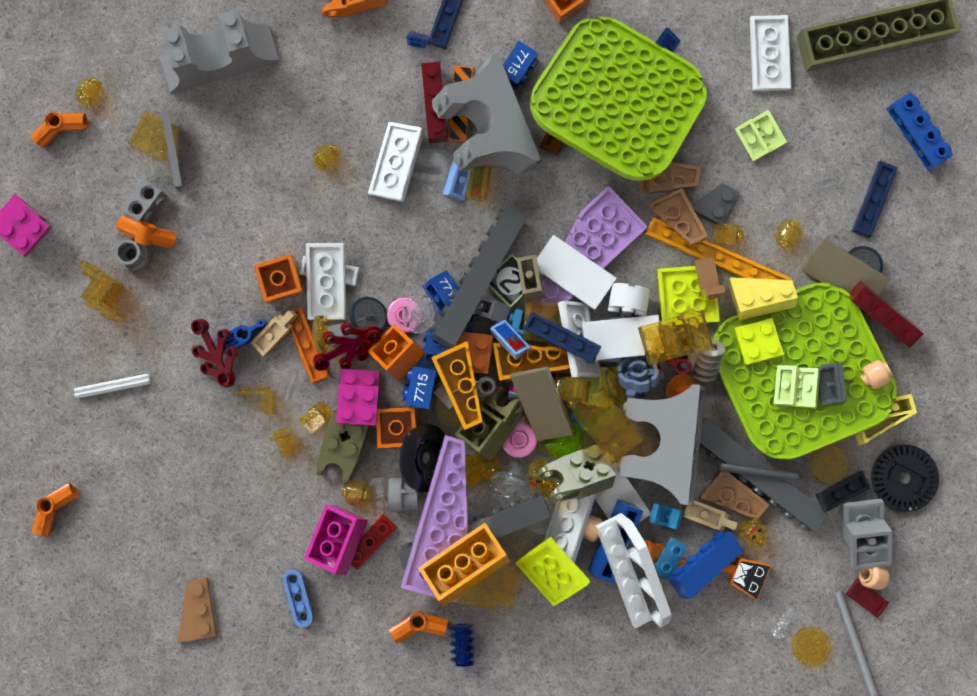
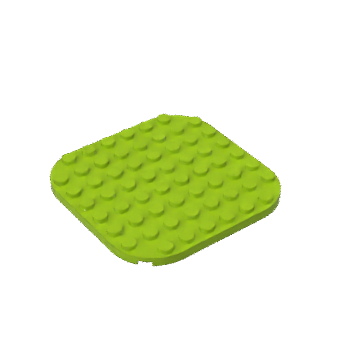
(618, 98)
(816, 332)

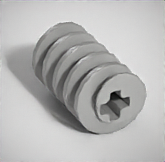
(709, 363)

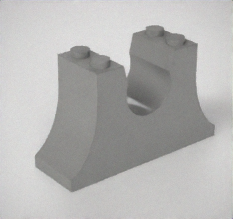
(215, 55)
(494, 110)
(680, 429)

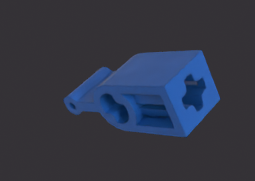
(237, 340)

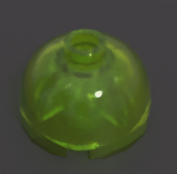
(564, 445)

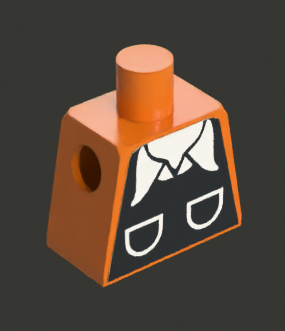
(747, 575)

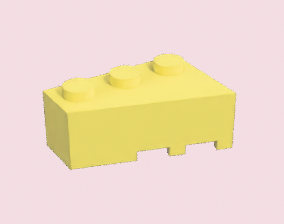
(761, 296)
(902, 409)

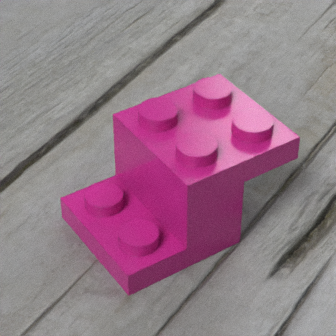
(22, 225)
(357, 397)

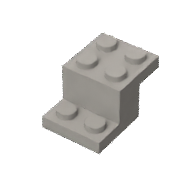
(867, 534)

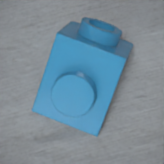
(665, 516)

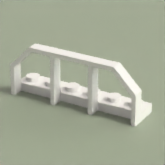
(625, 575)

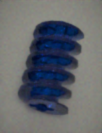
(462, 644)

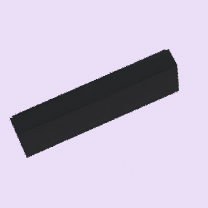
(842, 491)

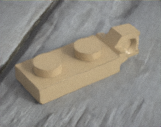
(273, 332)
(708, 516)

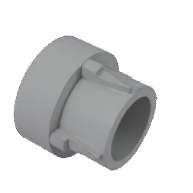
(123, 251)
(401, 495)

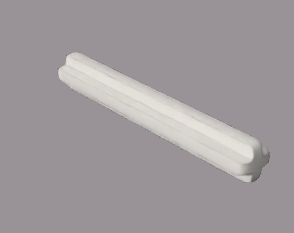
(111, 386)

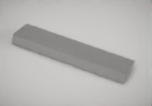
(171, 148)

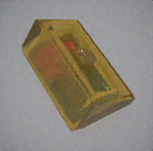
(479, 183)

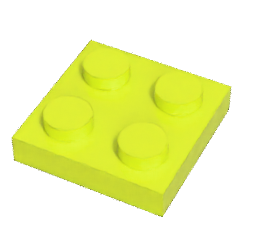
(758, 341)

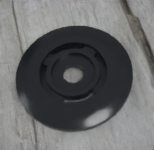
(411, 456)
(917, 465)

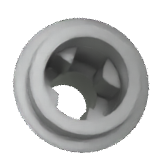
(491, 386)

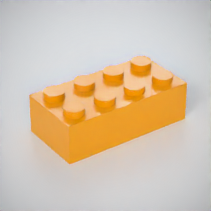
(464, 564)

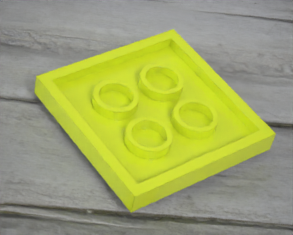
(682, 295)
(552, 571)

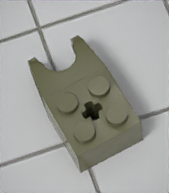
(496, 424)
(342, 450)
(579, 474)

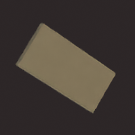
(841, 269)
(542, 403)

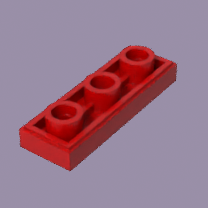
(378, 533)

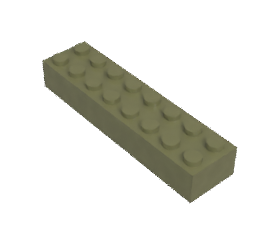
(877, 33)

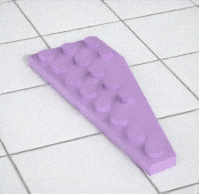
(600, 235)
(443, 514)

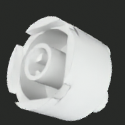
(629, 300)

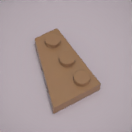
(673, 178)
(680, 216)
(733, 494)
(197, 612)

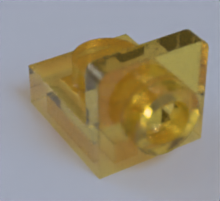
(728, 234)
(316, 417)

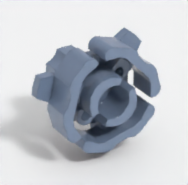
(638, 376)

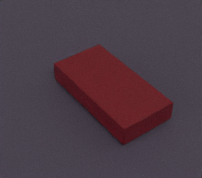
(867, 598)

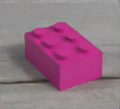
(336, 539)

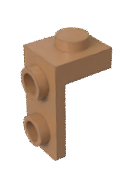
(708, 278)

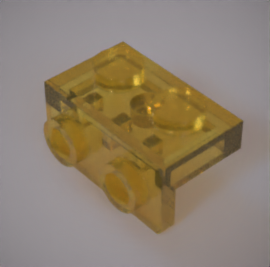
(480, 469)

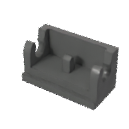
(832, 384)

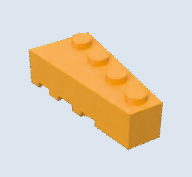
(534, 358)
(459, 381)

